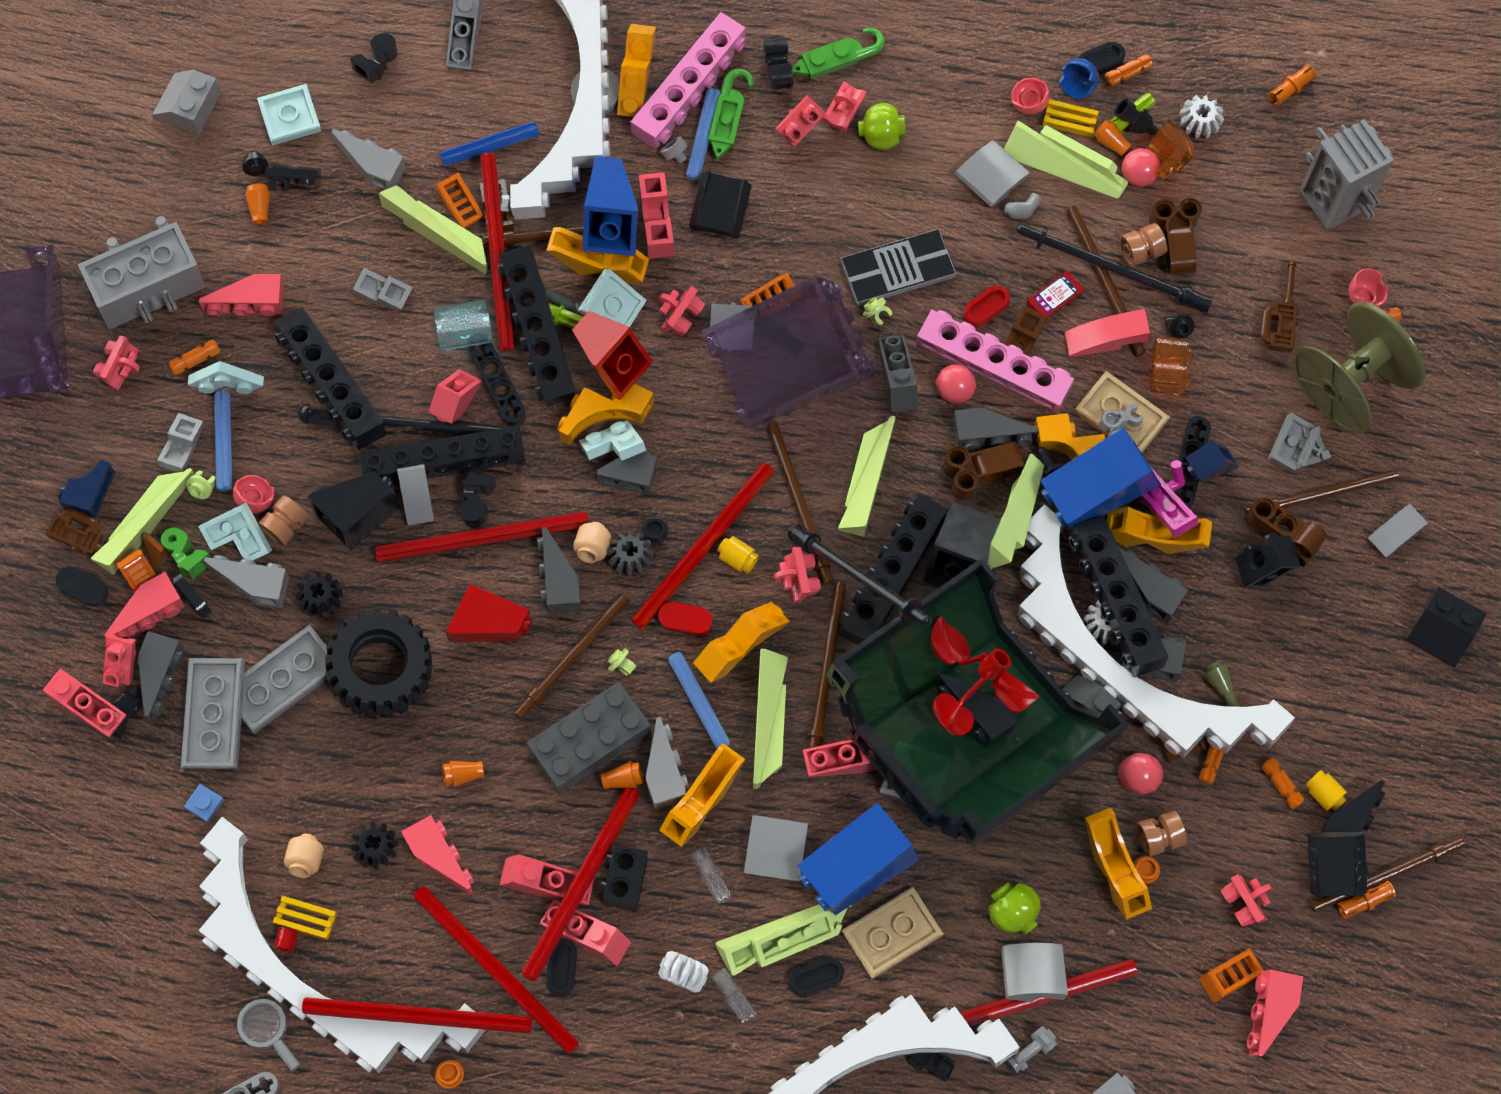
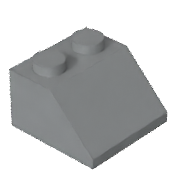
(188, 100)

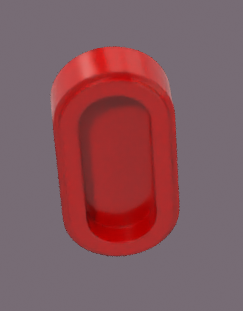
(986, 306)
(685, 618)

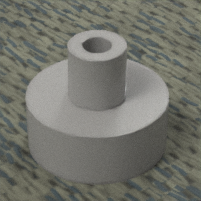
(675, 150)

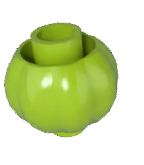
(882, 126)
(1014, 908)

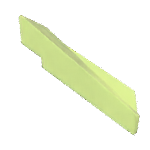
(1065, 159)
(435, 227)
(866, 478)
(1017, 516)
(142, 519)
(769, 716)
(779, 938)

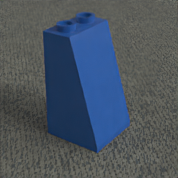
(610, 210)
(1099, 480)
(857, 860)

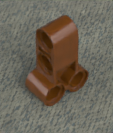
(1178, 233)
(982, 467)
(1305, 536)

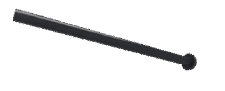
(321, 417)

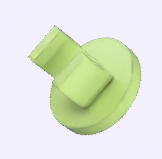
(873, 309)
(199, 486)
(619, 660)

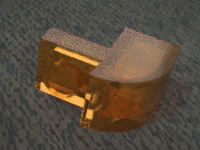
(1173, 147)

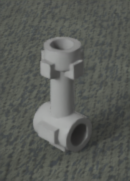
(1042, 1041)

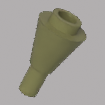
(1220, 679)

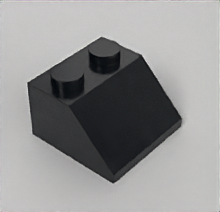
(1446, 627)

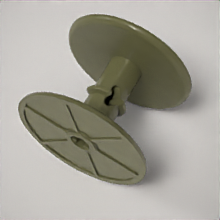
(1381, 348)

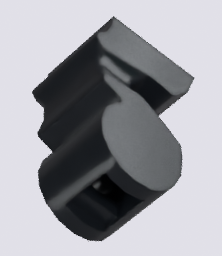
(383, 50)
(778, 67)
(474, 509)

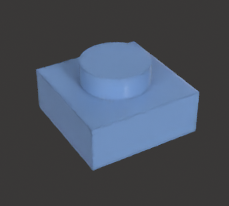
(204, 803)

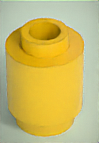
(737, 554)
(1326, 791)

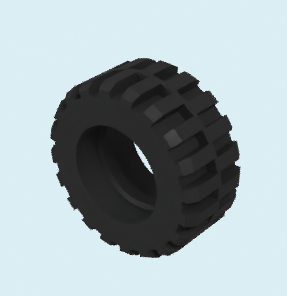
(378, 629)

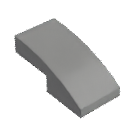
(382, 291)
(181, 443)
(415, 494)
(1398, 530)

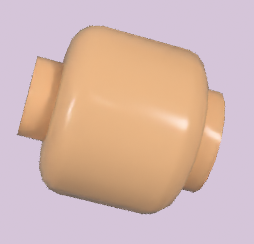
(592, 542)
(303, 855)

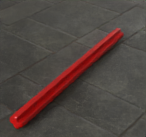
(496, 247)
(479, 537)
(702, 546)
(580, 884)
(496, 970)
(1074, 986)
(417, 1015)

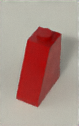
(488, 619)

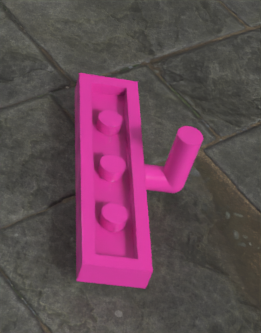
(1168, 505)

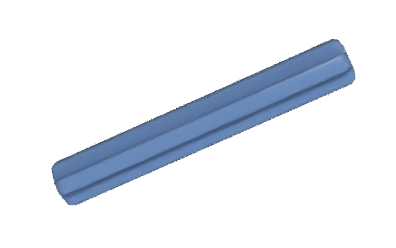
(701, 139)
(223, 452)
(698, 700)

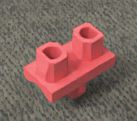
(844, 107)
(800, 120)
(687, 302)
(119, 364)
(794, 575)
(118, 660)
(1252, 912)

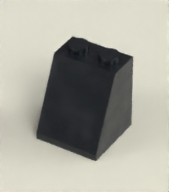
(355, 507)
(961, 542)

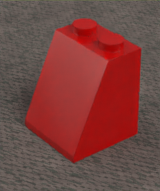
(612, 351)

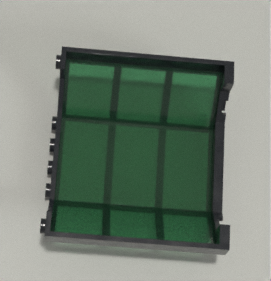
(948, 778)

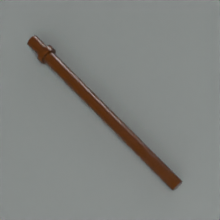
(1102, 273)
(822, 564)
(816, 734)

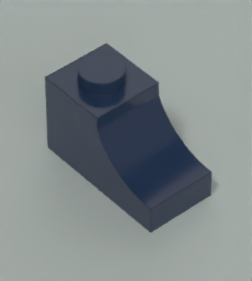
(1211, 461)
(89, 491)

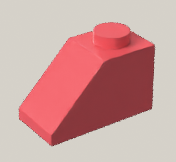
(454, 396)

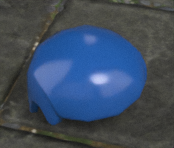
(1079, 78)

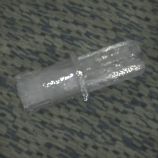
(711, 875)
(733, 995)

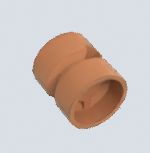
(1147, 243)
(283, 520)
(1163, 833)

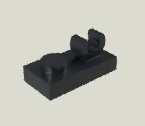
(305, 175)

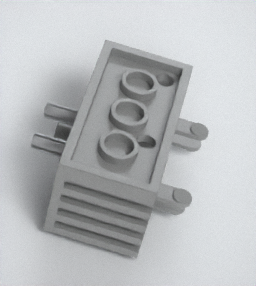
(1346, 174)
(140, 280)

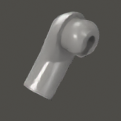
(1023, 210)

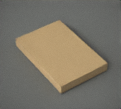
(1114, 395)
(892, 933)

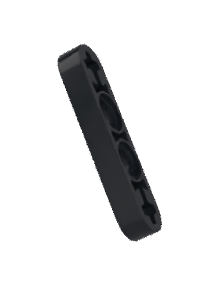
(492, 382)
(1189, 434)

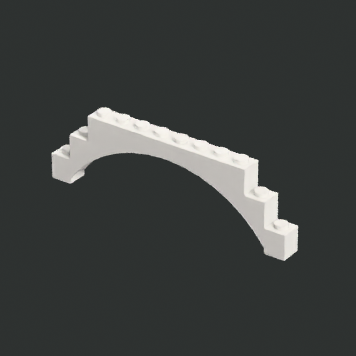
(587, 127)
(1173, 719)
(238, 936)
(896, 1033)

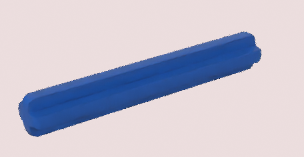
(489, 143)

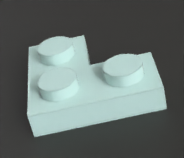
(224, 374)
(619, 437)
(239, 526)

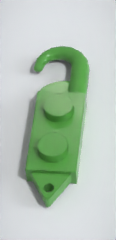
(837, 56)
(728, 114)

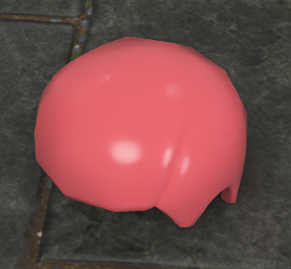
(1030, 96)
(1140, 167)
(1368, 287)
(956, 384)
(255, 492)
(1140, 773)

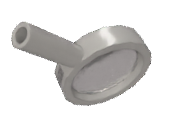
(263, 1026)

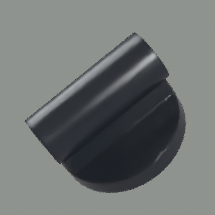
(1180, 325)

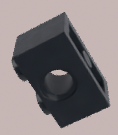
(1267, 560)

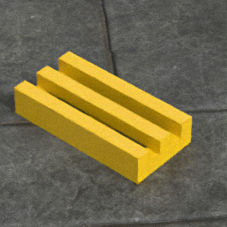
(1071, 114)
(281, 910)

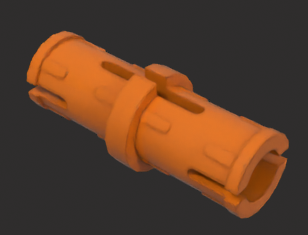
(1292, 85)
(1367, 901)

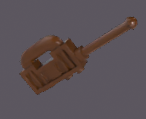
(1285, 314)
(62, 532)

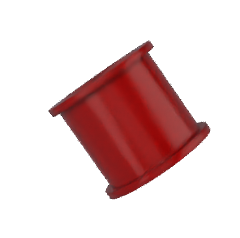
(285, 939)

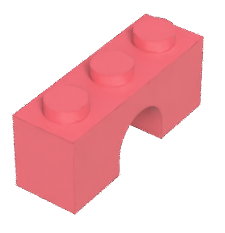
(656, 215)

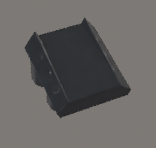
(720, 205)
(1337, 863)

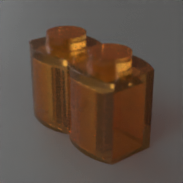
(1170, 366)

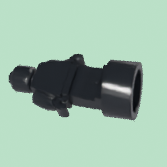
(1140, 121)
(129, 705)
(940, 1066)

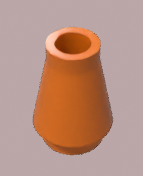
(1112, 138)
(258, 202)
(461, 772)
(623, 776)

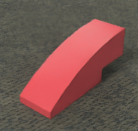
(1108, 333)

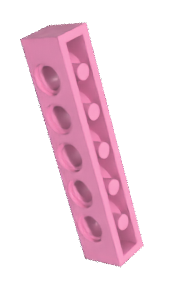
(721, 31)
(1001, 373)

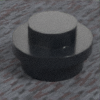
(254, 164)
(655, 531)

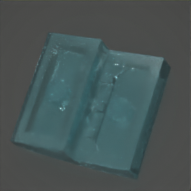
(463, 325)

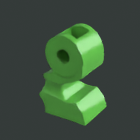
(179, 547)

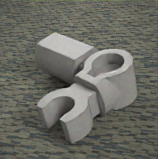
(1115, 420)

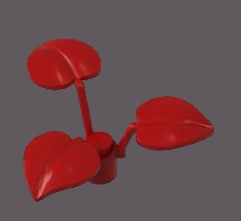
(952, 648)

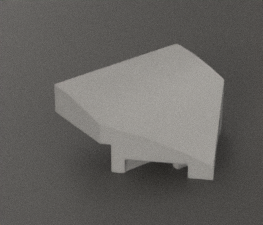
(1298, 445)

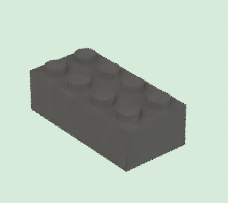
(589, 738)

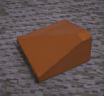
(155, 551)

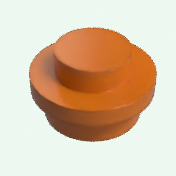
(1147, 868)
(449, 1074)

